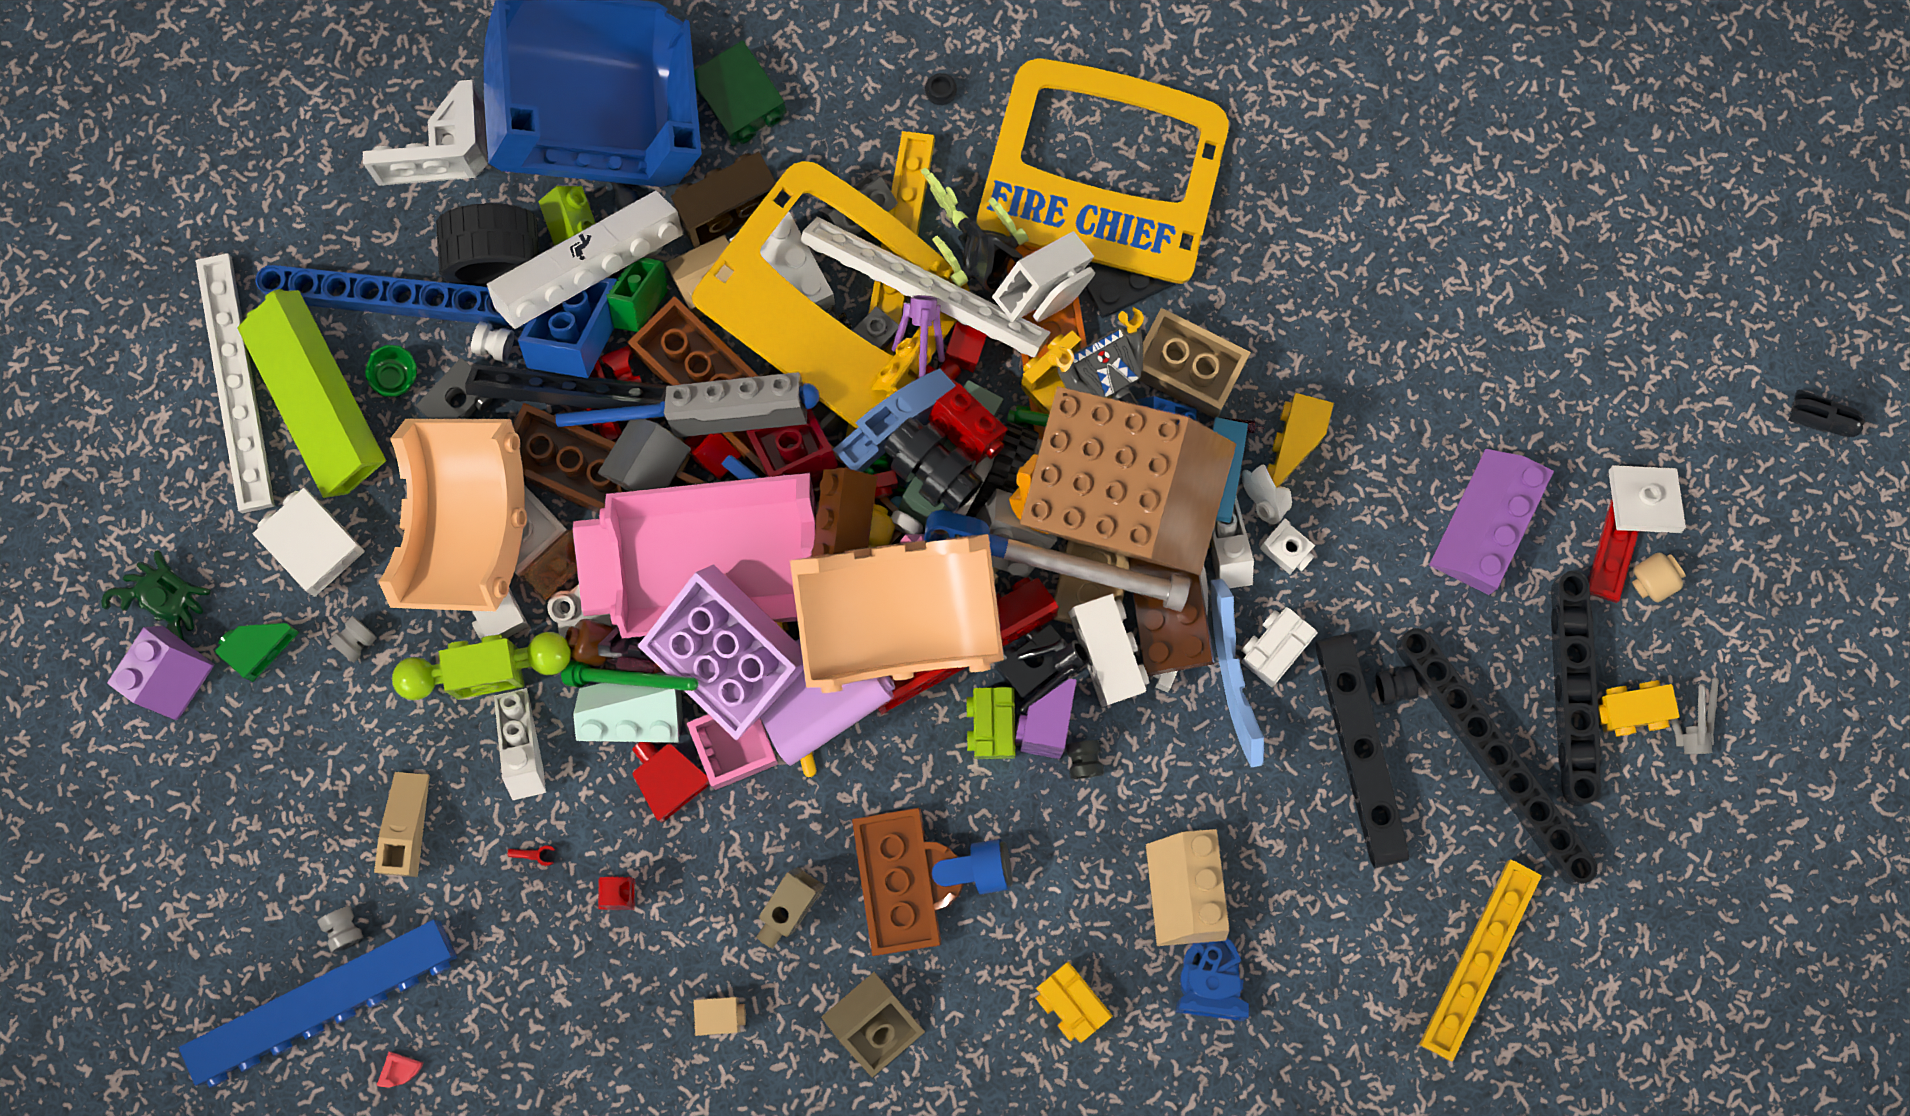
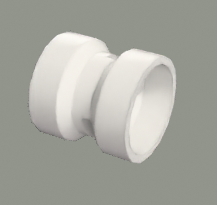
(491, 341)

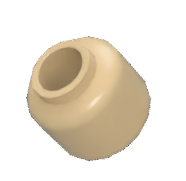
(1658, 577)

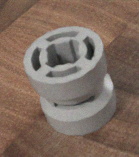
(352, 639)
(340, 929)

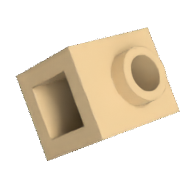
(718, 1016)

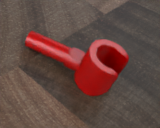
(531, 854)

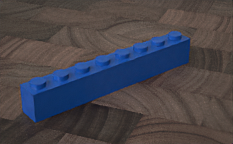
(318, 1003)

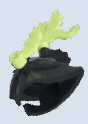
(985, 251)

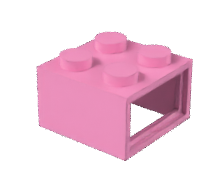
(727, 758)

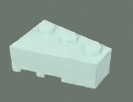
(628, 713)

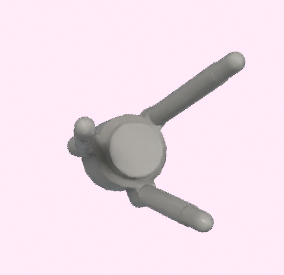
(1699, 738)

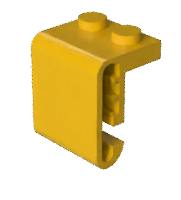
(1041, 377)

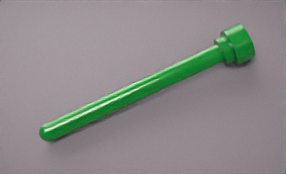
(579, 674)

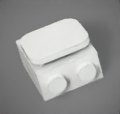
(1046, 279)
(308, 541)

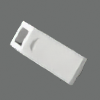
(1232, 551)
(518, 745)

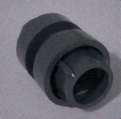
(944, 474)

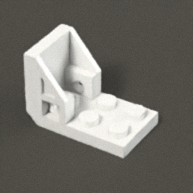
(456, 156)

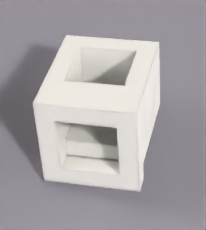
(1276, 548)

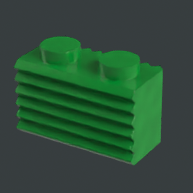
(637, 294)

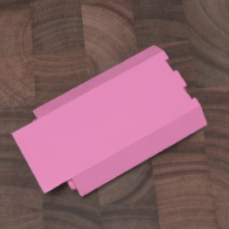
(658, 538)

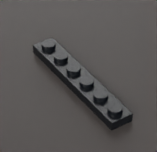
(560, 388)

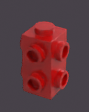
(968, 424)

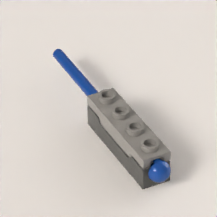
(718, 406)

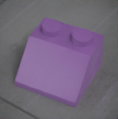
(161, 672)

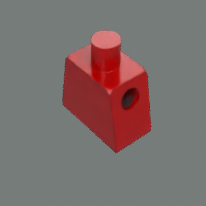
(667, 779)

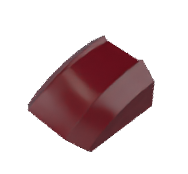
(794, 449)

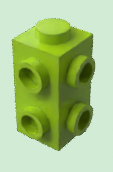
(566, 212)

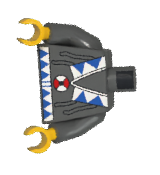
(1108, 364)

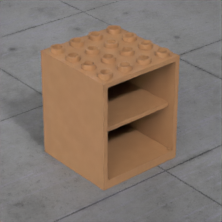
(1128, 480)

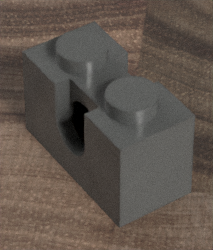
(438, 401)

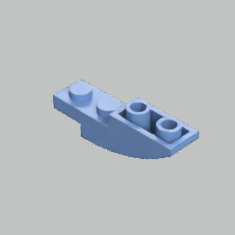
(877, 425)

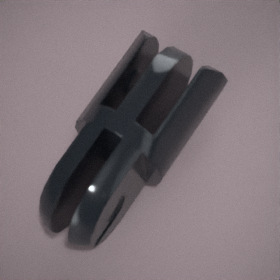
(1825, 415)

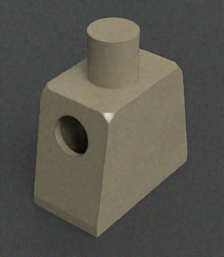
(797, 895)

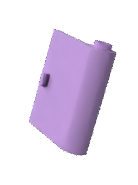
(808, 718)

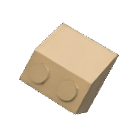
(692, 266)

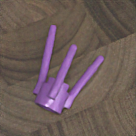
(922, 311)

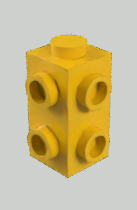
(1626, 710)

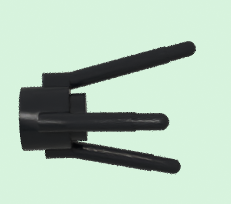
(1067, 661)

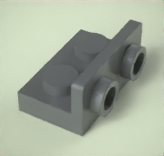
(873, 188)

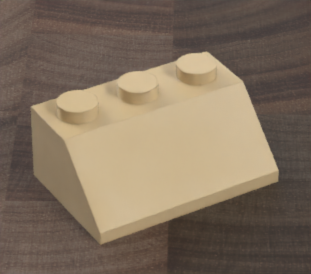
(1187, 888)

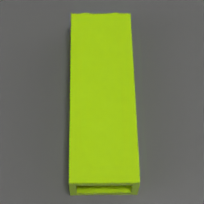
(310, 393)

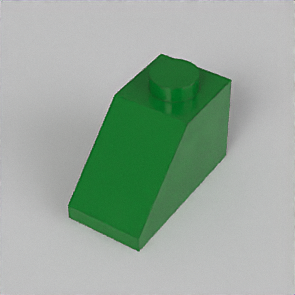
(254, 647)

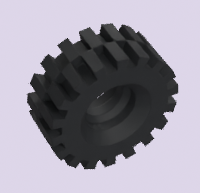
(1017, 450)

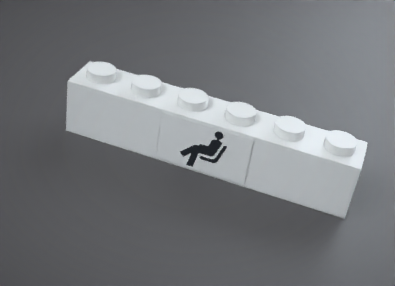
(584, 259)

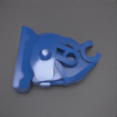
(1213, 983)

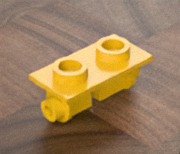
(894, 375)

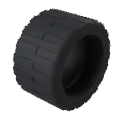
(484, 242)

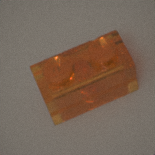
(552, 567)

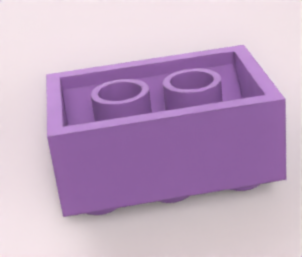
(1047, 722)

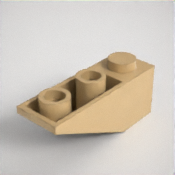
(403, 826)

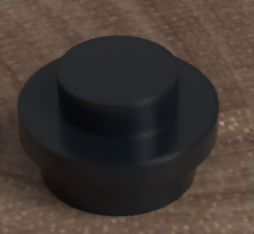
(940, 89)

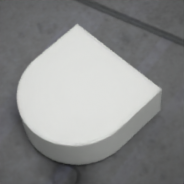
(906, 523)

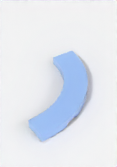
(1225, 640)

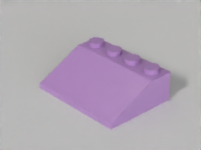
(727, 646)

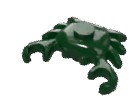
(160, 594)

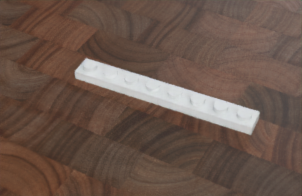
(913, 280)
(235, 384)

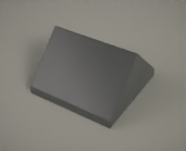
(644, 457)

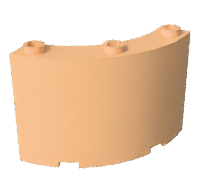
(458, 514)
(897, 611)

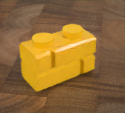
(1073, 1003)

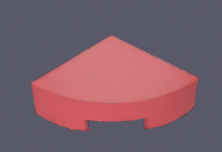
(398, 1070)

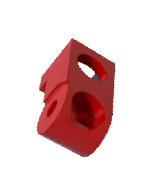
(616, 893)

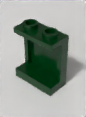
(739, 93)

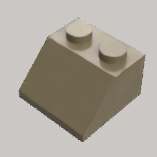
(872, 1024)

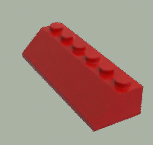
(1018, 615)

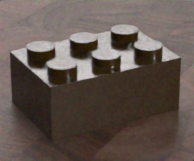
(723, 198)

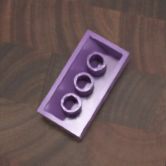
(1491, 519)

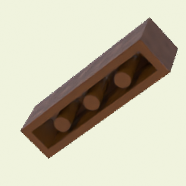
(844, 511)

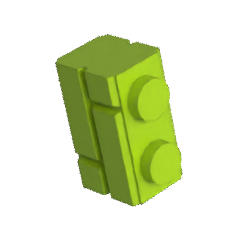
(993, 723)

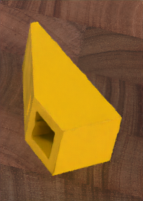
(1304, 429)

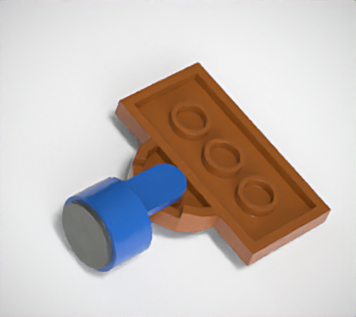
(913, 878)

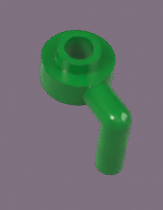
(1024, 416)

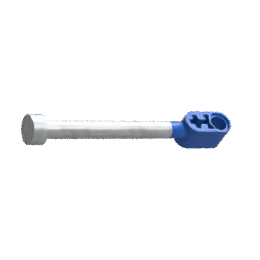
(1171, 591)

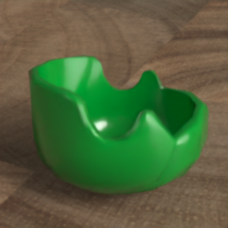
(391, 371)

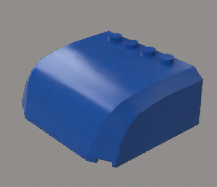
(590, 91)

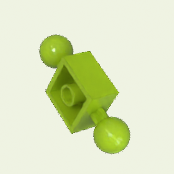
(481, 667)

